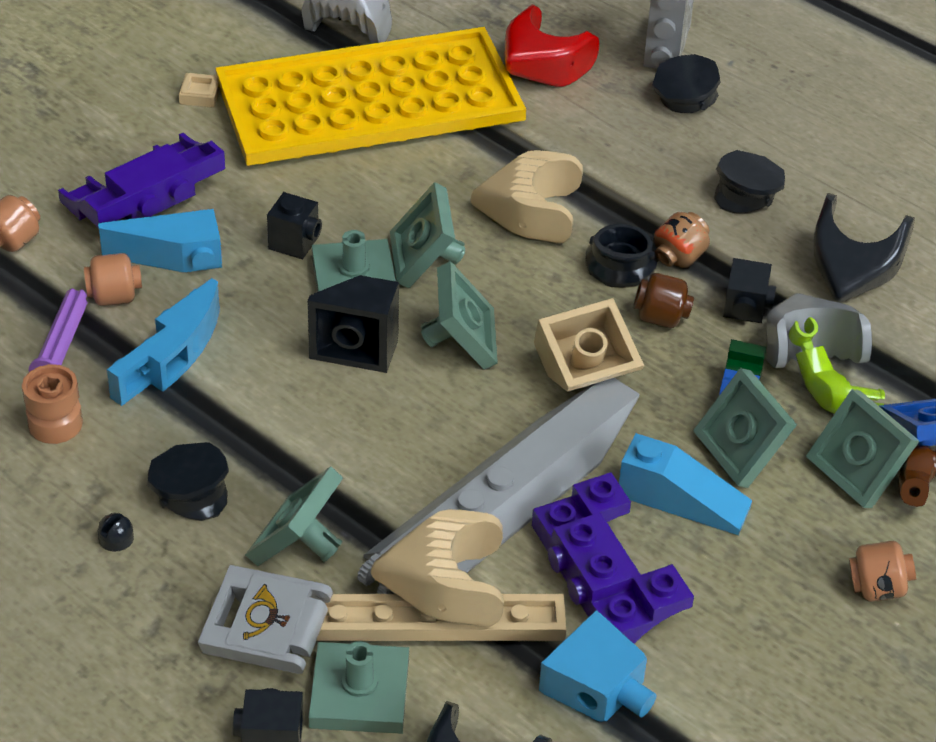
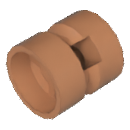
(52, 403)

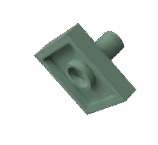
(424, 236)
(351, 258)
(463, 316)
(744, 428)
(862, 448)
(297, 521)
(359, 687)

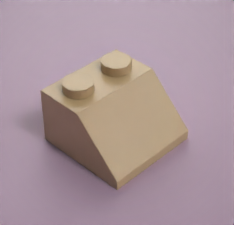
(586, 345)

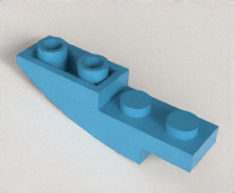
(167, 355)

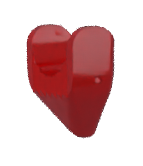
(547, 57)

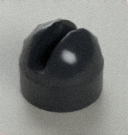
(119, 535)

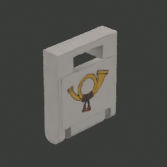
(272, 619)

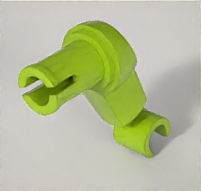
(820, 378)

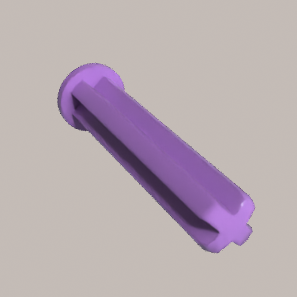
(62, 329)

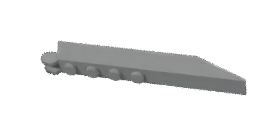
(530, 468)

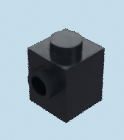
(293, 225)
(749, 291)
(269, 716)

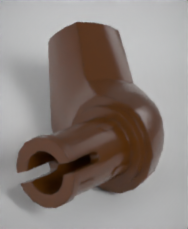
(916, 475)

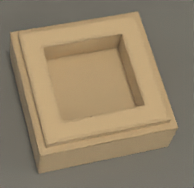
(199, 90)

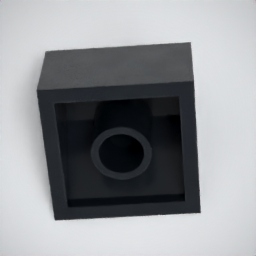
(355, 323)

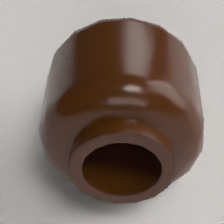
(663, 300)

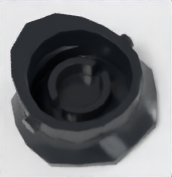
(687, 83)
(747, 182)
(621, 256)
(190, 480)

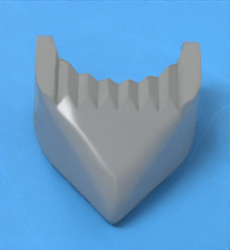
(370, 15)
(840, 330)

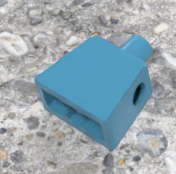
(597, 672)

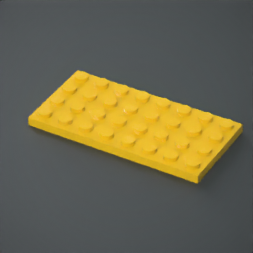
(368, 95)

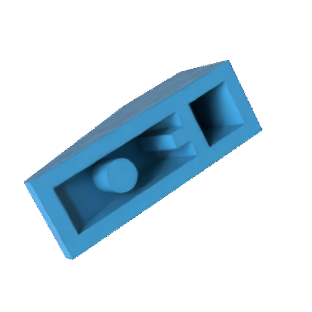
(166, 241)
(678, 484)

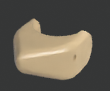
(519, 190)
(426, 571)

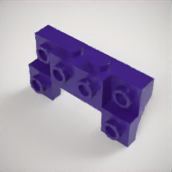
(146, 182)
(597, 565)

